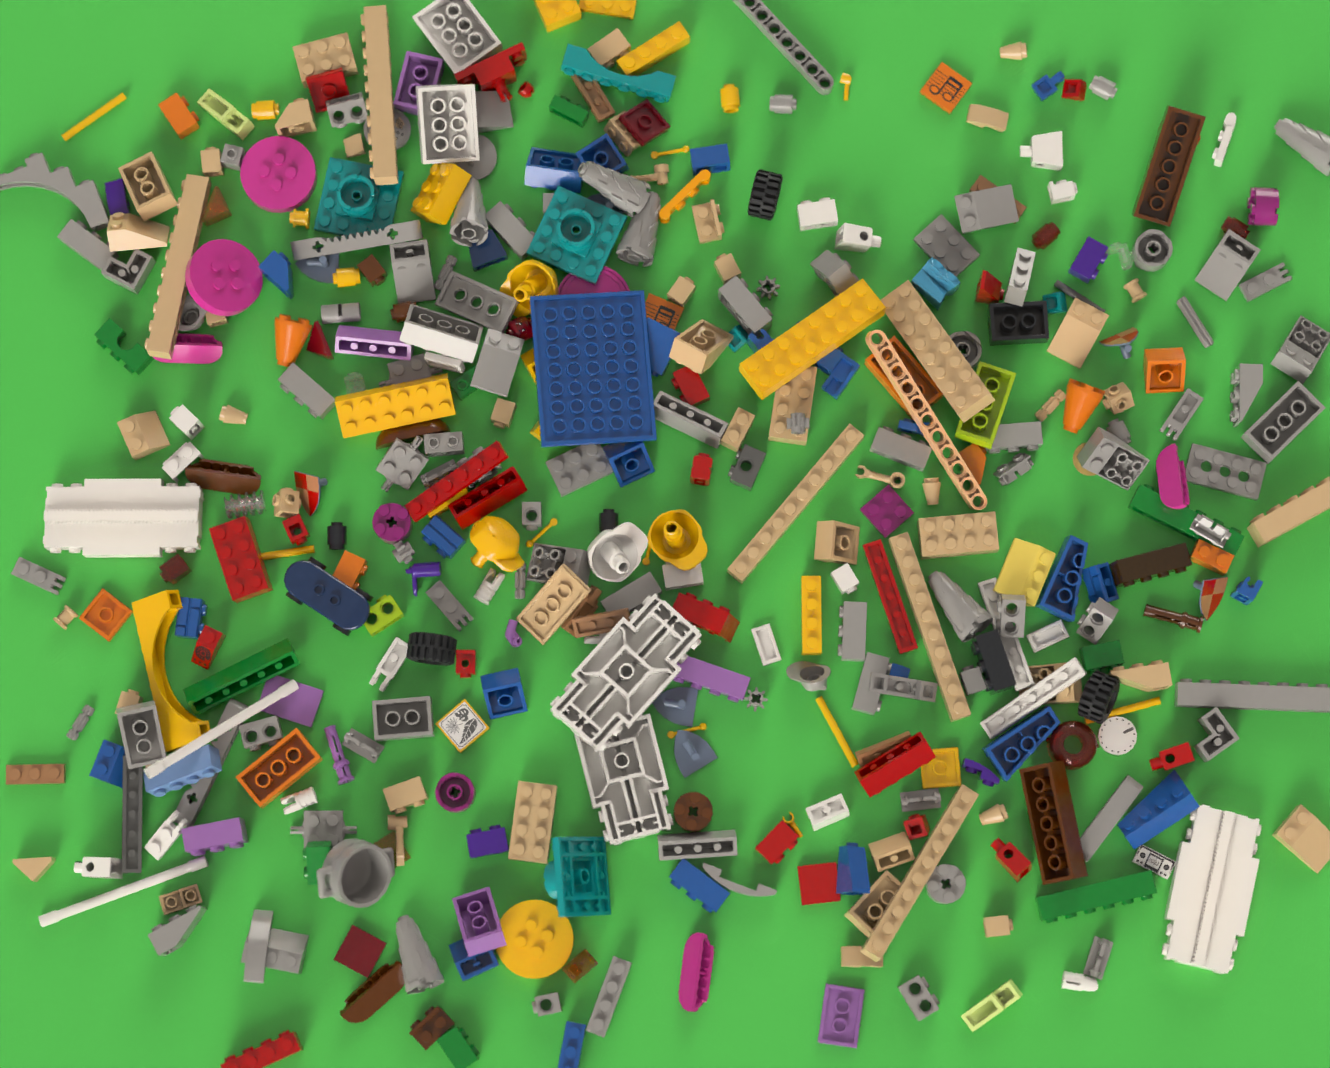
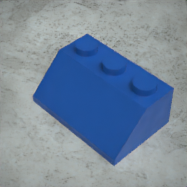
(553, 169)

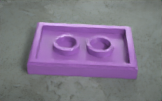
(298, 706)
(841, 1015)

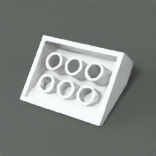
(458, 33)
(447, 123)

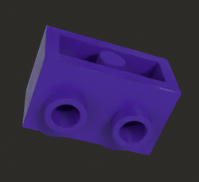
(1088, 260)
(487, 842)

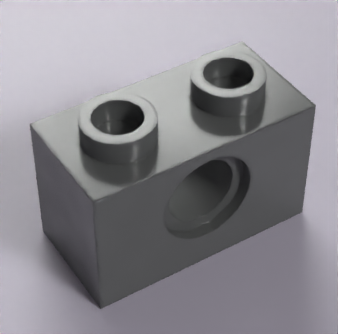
(746, 478)

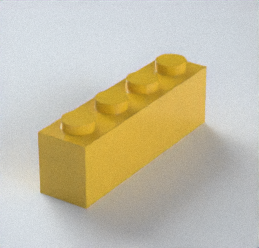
(653, 50)
(811, 615)

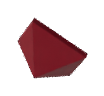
(318, 343)

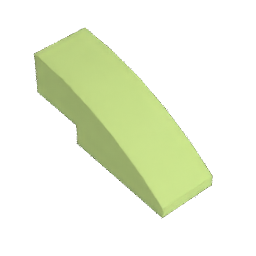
(226, 114)
(991, 1005)

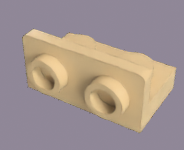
(621, 136)
(707, 222)

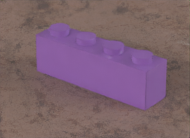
(372, 343)
(713, 678)

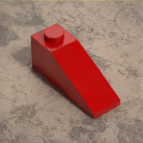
(989, 289)

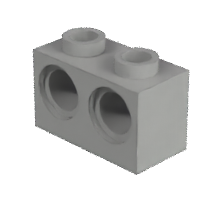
(345, 105)
(444, 444)
(1016, 615)
(1097, 620)
(261, 727)
(914, 1000)

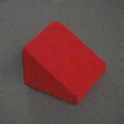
(1074, 89)

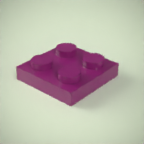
(886, 511)

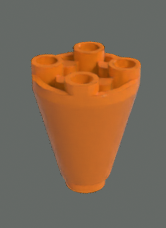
(290, 338)
(1079, 404)

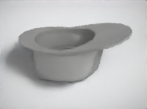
(192, 315)
(811, 675)

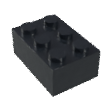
(1018, 324)
(993, 662)

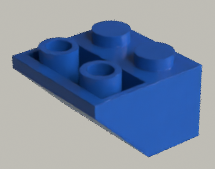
(474, 965)

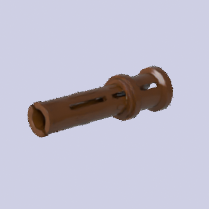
(1183, 620)

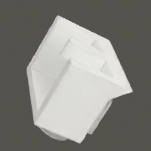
(180, 460)

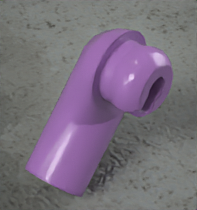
(511, 634)

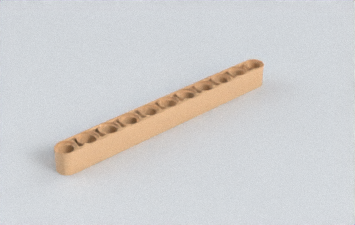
(934, 425)

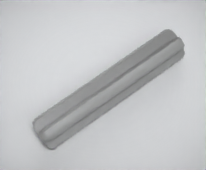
(1195, 322)

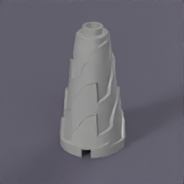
(1311, 144)
(621, 189)
(469, 217)
(640, 238)
(959, 608)
(419, 966)

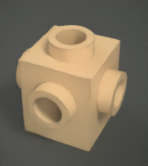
(1118, 398)
(286, 503)

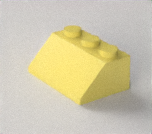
(1024, 570)

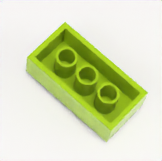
(984, 425)

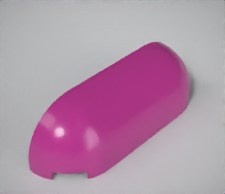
(195, 349)
(1172, 478)
(696, 972)

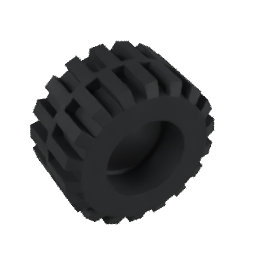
(765, 194)
(431, 648)
(1098, 697)

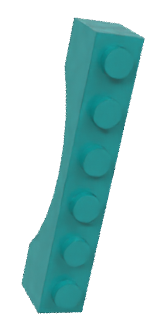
(655, 85)

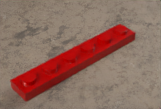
(456, 481)
(890, 596)

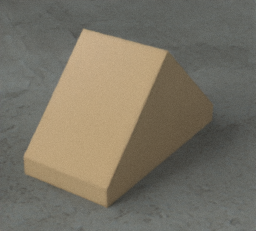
(34, 867)

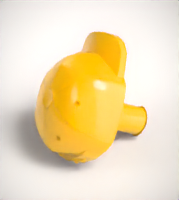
(528, 280)
(678, 539)
(496, 542)

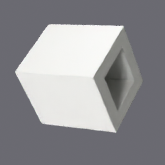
(845, 579)

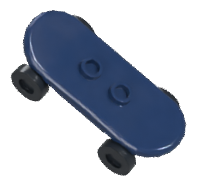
(312, 585)

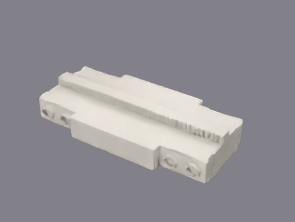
(123, 518)
(626, 672)
(627, 783)
(1211, 889)

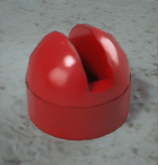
(526, 89)

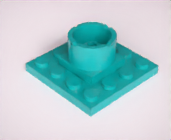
(342, 213)
(581, 252)
(579, 876)

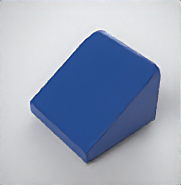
(899, 671)

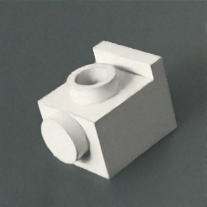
(1062, 191)

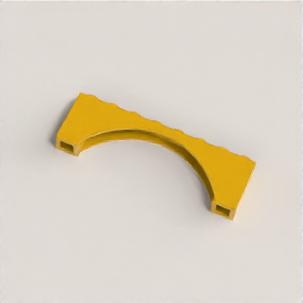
(153, 622)

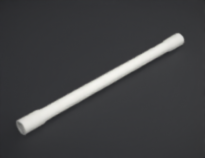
(160, 765)
(57, 915)

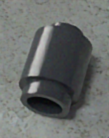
(608, 520)
(336, 536)

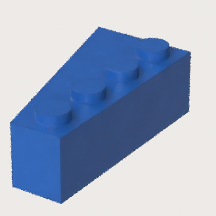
(1158, 810)

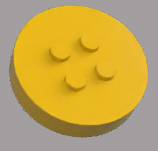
(535, 939)

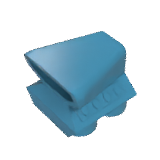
(935, 282)

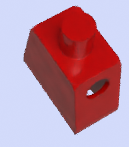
(1182, 754)
(1017, 865)

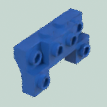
(839, 369)

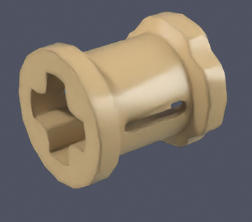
(1135, 290)
(65, 617)

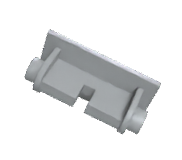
(1020, 463)
(435, 475)
(1202, 526)
(362, 745)
(920, 800)
(1098, 957)

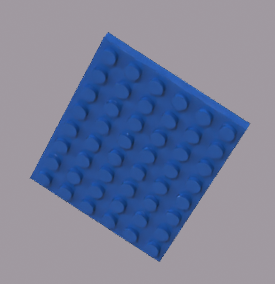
(592, 368)

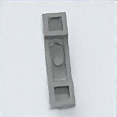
(902, 687)
(761, 891)
(258, 946)

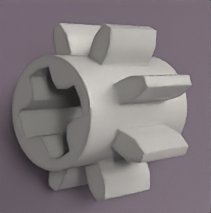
(763, 290)
(798, 423)
(403, 552)
(755, 704)

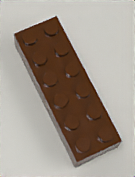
(1168, 165)
(1053, 822)

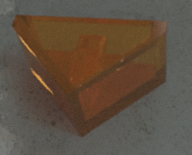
(216, 209)
(580, 966)

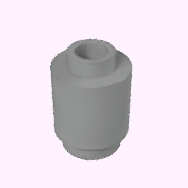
(1103, 87)
(782, 104)
(1120, 430)

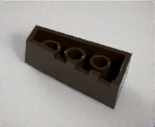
(1150, 564)

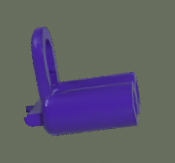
(426, 569)

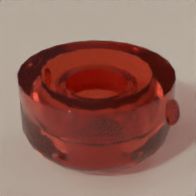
(1088, 741)

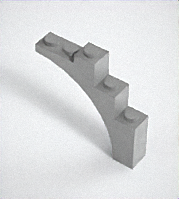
(38, 174)

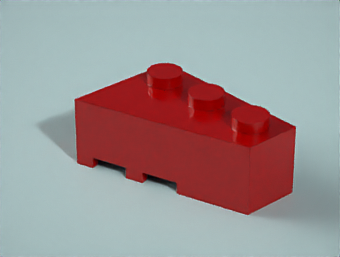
(706, 616)

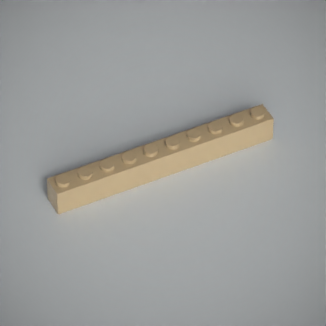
(380, 95)
(183, 245)
(795, 503)
(929, 627)
(919, 873)

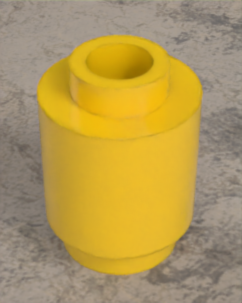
(730, 98)
(265, 110)
(346, 277)

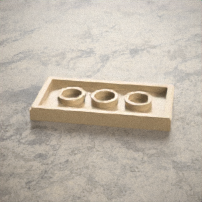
(553, 604)

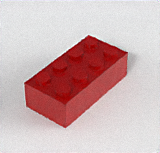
(240, 559)

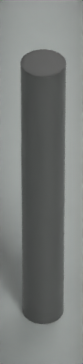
(1073, 294)

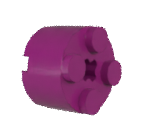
(1263, 206)
(386, 514)
(445, 788)

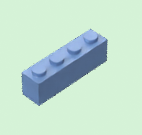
(189, 770)

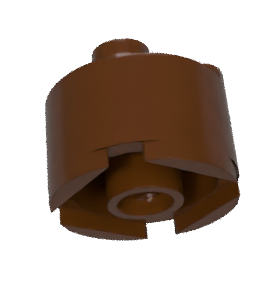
(704, 812)

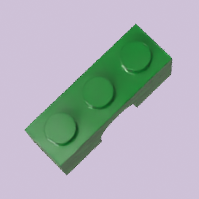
(110, 336)

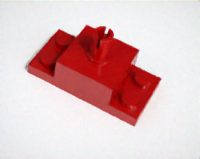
(495, 71)

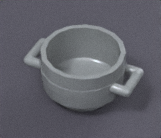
(356, 873)

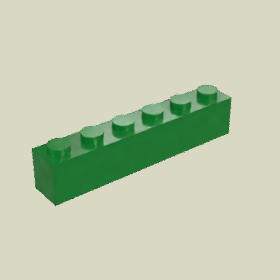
(1149, 504)
(241, 676)
(1096, 895)

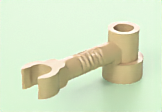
(660, 175)
(882, 477)
(398, 823)

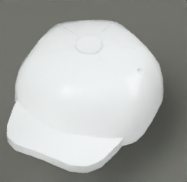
(617, 552)

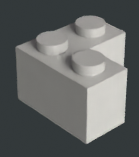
(834, 272)
(129, 275)
(1219, 735)

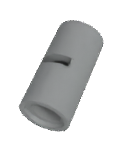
(341, 313)

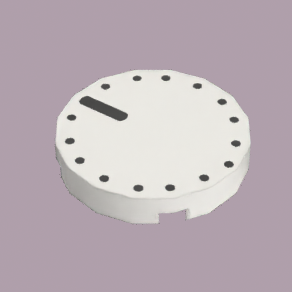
(1117, 735)

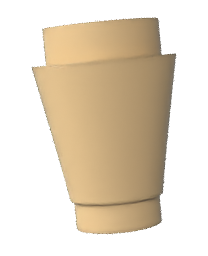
(1014, 51)
(232, 415)
(932, 490)
(994, 815)

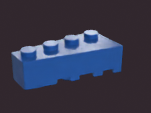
(1062, 585)
(1018, 743)

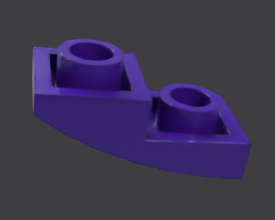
(116, 197)
(986, 775)

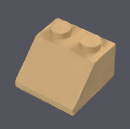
(296, 119)
(143, 434)
(836, 542)

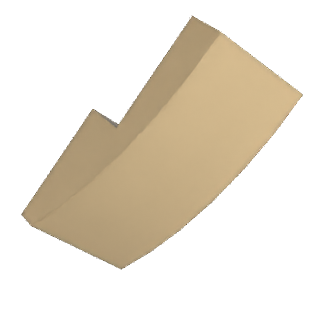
(987, 116)
(180, 899)
(853, 957)

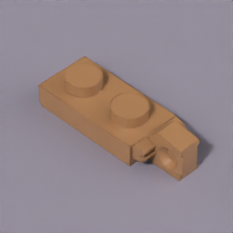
(586, 607)

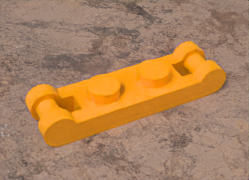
(689, 190)

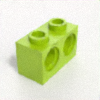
(383, 620)

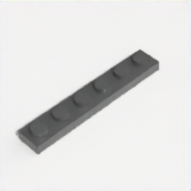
(132, 819)

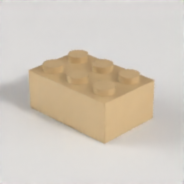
(324, 56)
(147, 186)

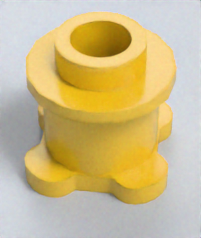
(300, 218)

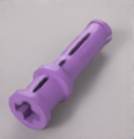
(342, 764)

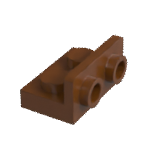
(431, 1027)

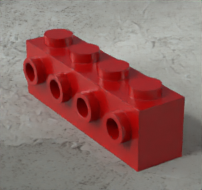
(487, 497)
(895, 764)
(267, 1053)

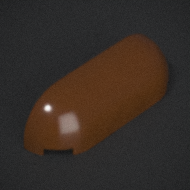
(409, 432)
(223, 476)
(373, 993)

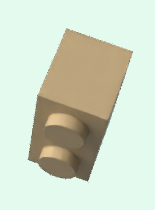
(610, 49)
(737, 429)
(405, 795)
(891, 851)

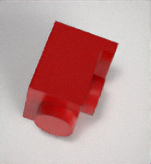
(291, 525)
(469, 655)
(916, 826)

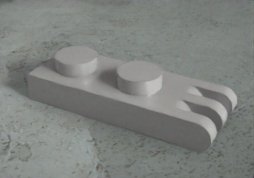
(1264, 282)
(1182, 413)
(37, 575)
(448, 605)

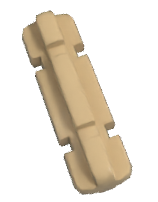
(1050, 405)

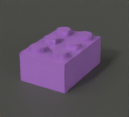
(416, 71)
(215, 836)
(479, 921)

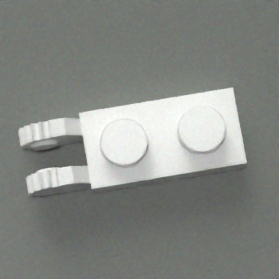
(1224, 138)
(390, 663)
(165, 836)

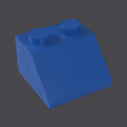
(603, 153)
(278, 272)
(628, 461)
(503, 693)
(109, 764)

